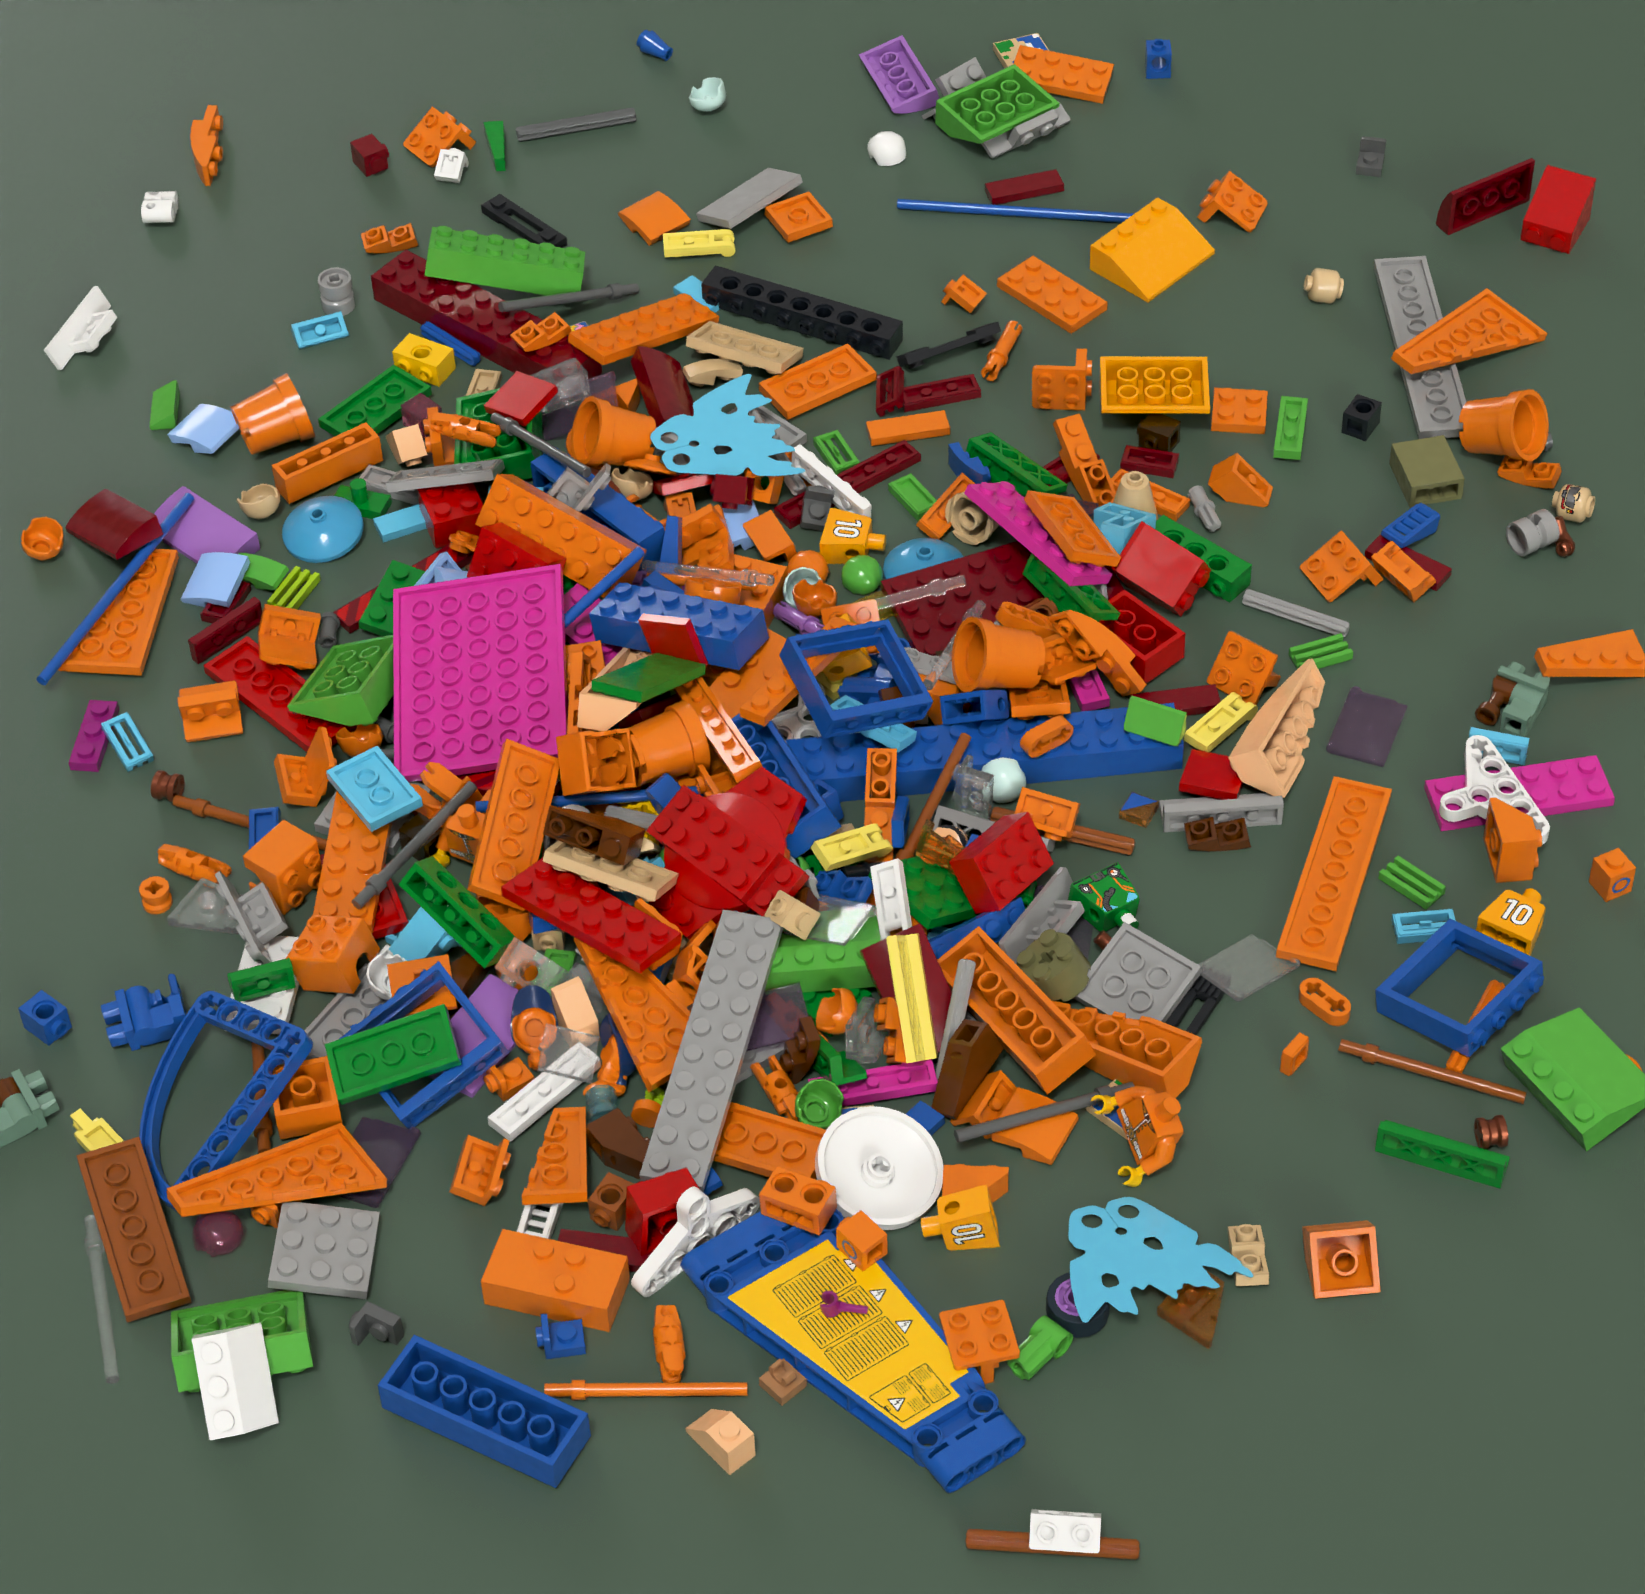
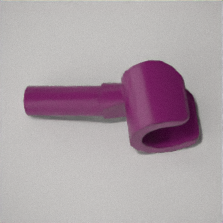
(835, 1306)

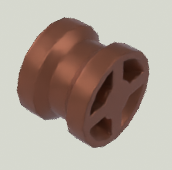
(167, 785)
(1491, 1132)

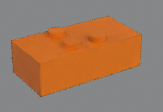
(737, 686)
(555, 1279)

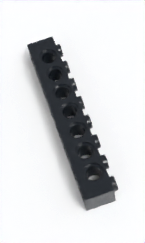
(802, 312)

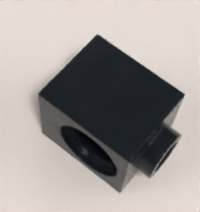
(1361, 417)

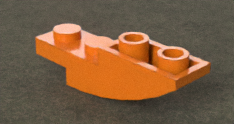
(205, 144)
(1081, 461)
(1096, 642)
(881, 793)

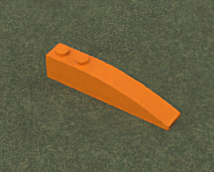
(1137, 1050)

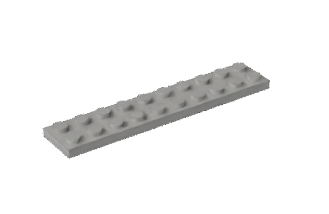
(1410, 309)
(713, 1047)

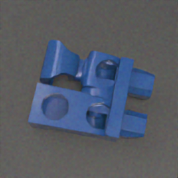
(868, 682)
(144, 1015)

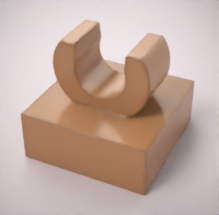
(782, 1381)

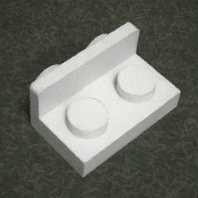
(1065, 1531)

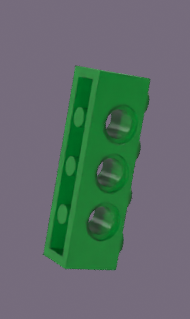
(1228, 572)
(457, 911)

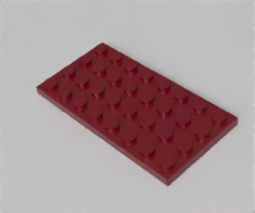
(990, 577)

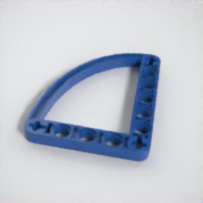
(255, 1110)

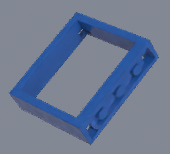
(832, 723)
(1393, 993)
(451, 1080)

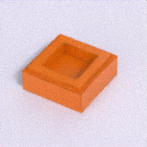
(1294, 1054)

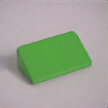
(165, 407)
(1155, 721)

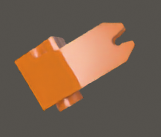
(443, 784)
(692, 961)

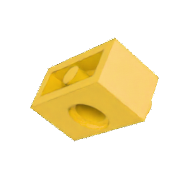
(424, 359)

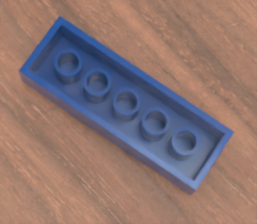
(608, 509)
(725, 630)
(778, 758)
(484, 1411)

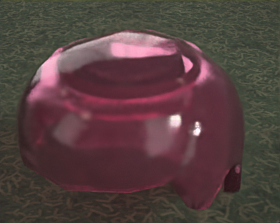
(217, 1232)

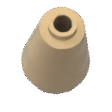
(1136, 493)
(969, 520)

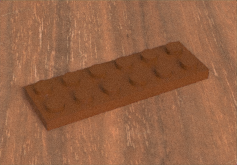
(133, 1229)

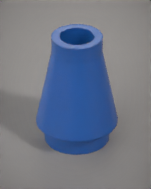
(652, 44)

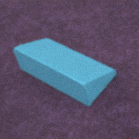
(319, 330)

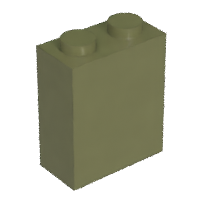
(1426, 471)

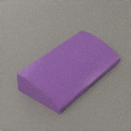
(900, 76)
(205, 529)
(494, 1003)

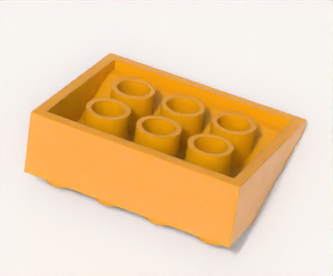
(1150, 250)
(1154, 385)

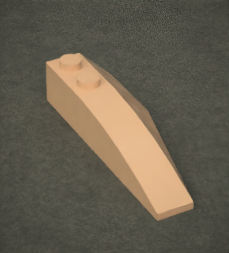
(601, 711)
(1273, 742)

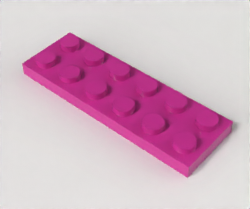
(1015, 516)
(1553, 786)

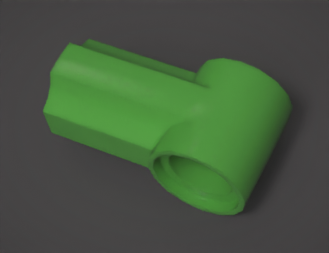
(1044, 1341)

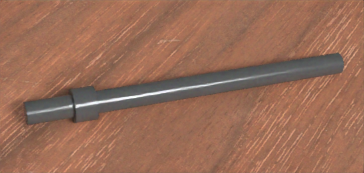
(612, 291)
(511, 427)
(377, 882)
(1037, 1113)

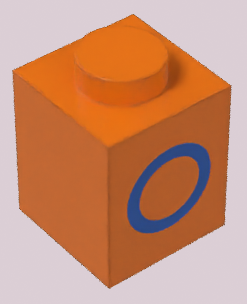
(1612, 874)
(861, 1240)

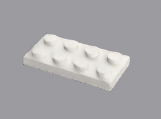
(275, 1004)

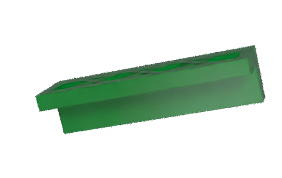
(1013, 469)
(1082, 599)
(1441, 1153)

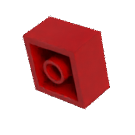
(450, 510)
(652, 1208)

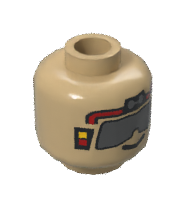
(1574, 503)

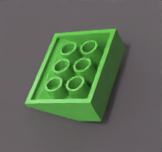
(992, 106)
(349, 683)
(823, 964)
(1577, 1075)
(282, 1322)

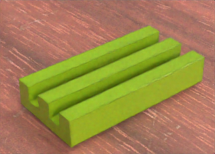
(289, 588)

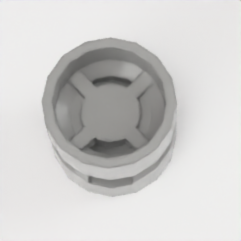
(336, 291)
(1532, 532)

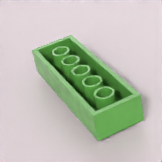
(503, 262)

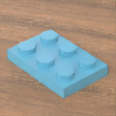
(374, 788)

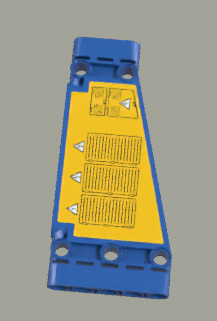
(876, 1365)

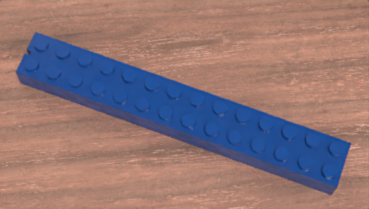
(1094, 750)

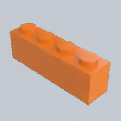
(327, 463)

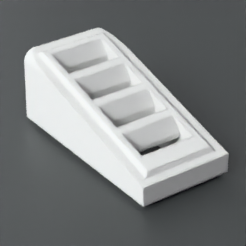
(551, 1216)

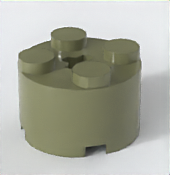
(1055, 965)

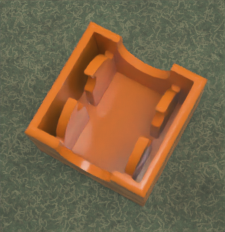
(596, 762)
(286, 863)
(328, 953)

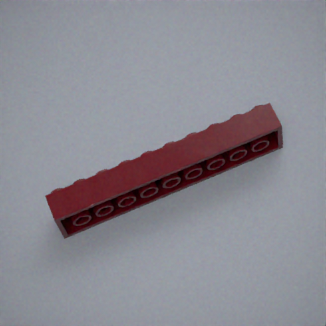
(468, 315)

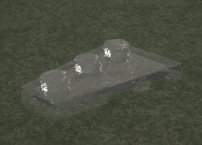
(203, 910)

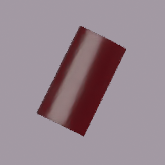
(1486, 197)
(661, 384)
(113, 524)
(878, 964)

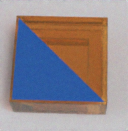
(1138, 809)

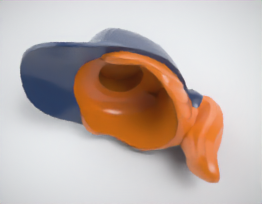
(529, 1015)
(615, 1059)

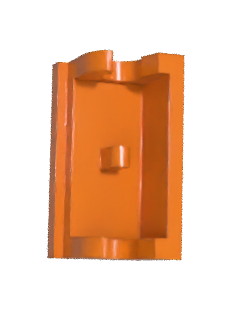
(1402, 571)

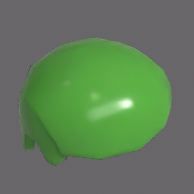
(861, 575)
(819, 1103)

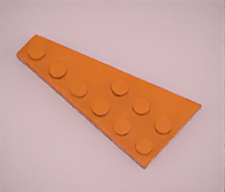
(1469, 332)
(127, 628)
(643, 1012)
(302, 1169)

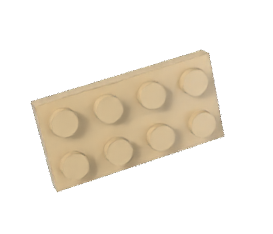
(744, 347)
(635, 877)

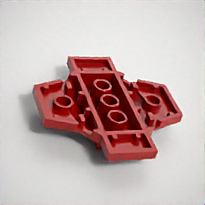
(728, 850)

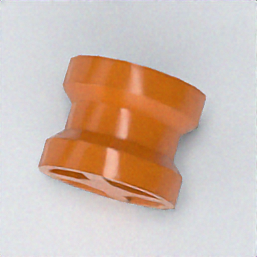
(155, 895)

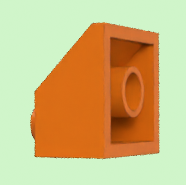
(1511, 842)
(1341, 1258)

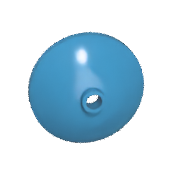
(322, 529)
(917, 555)

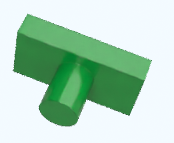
(368, 502)

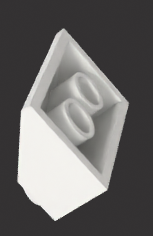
(235, 1380)

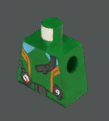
(1107, 898)

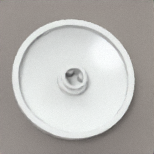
(880, 1166)

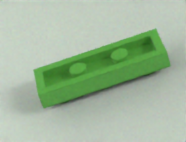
(1290, 428)

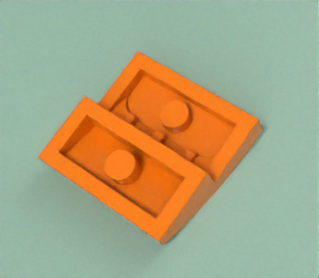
(654, 217)
(1037, 1139)

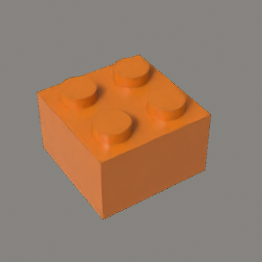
(307, 1100)

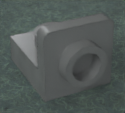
(1371, 156)
(816, 507)
(378, 1321)

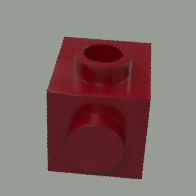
(369, 155)
(732, 490)

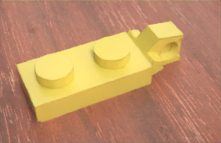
(94, 1133)

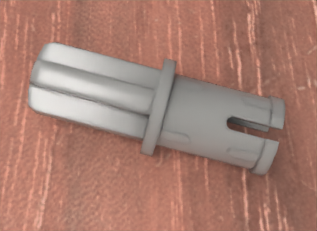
(1204, 508)

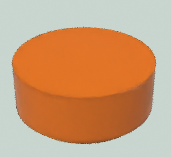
(645, 1112)

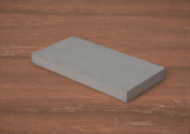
(749, 198)
(445, 475)
(341, 1014)

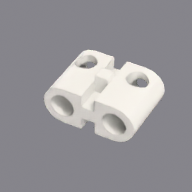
(159, 207)

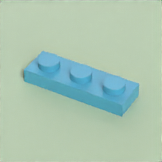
(892, 736)

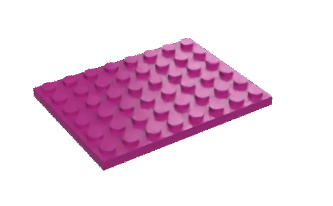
(477, 668)

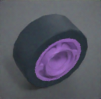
(1062, 1309)

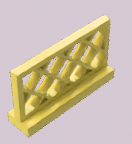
(912, 997)

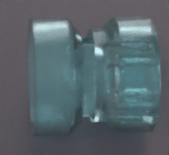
(600, 1101)

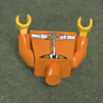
(460, 835)
(1149, 1125)

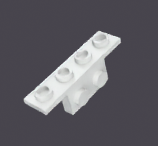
(82, 329)

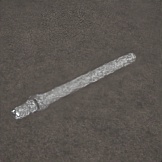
(746, 577)
(936, 588)
(946, 656)
(94, 1248)

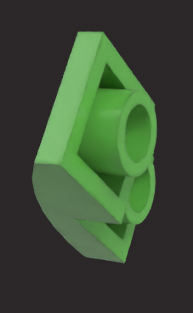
(264, 572)

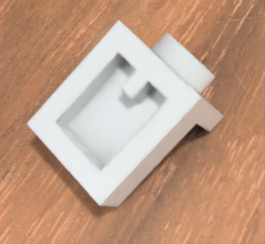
(450, 165)

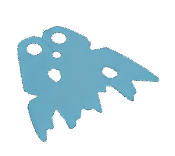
(711, 427)
(1134, 1261)

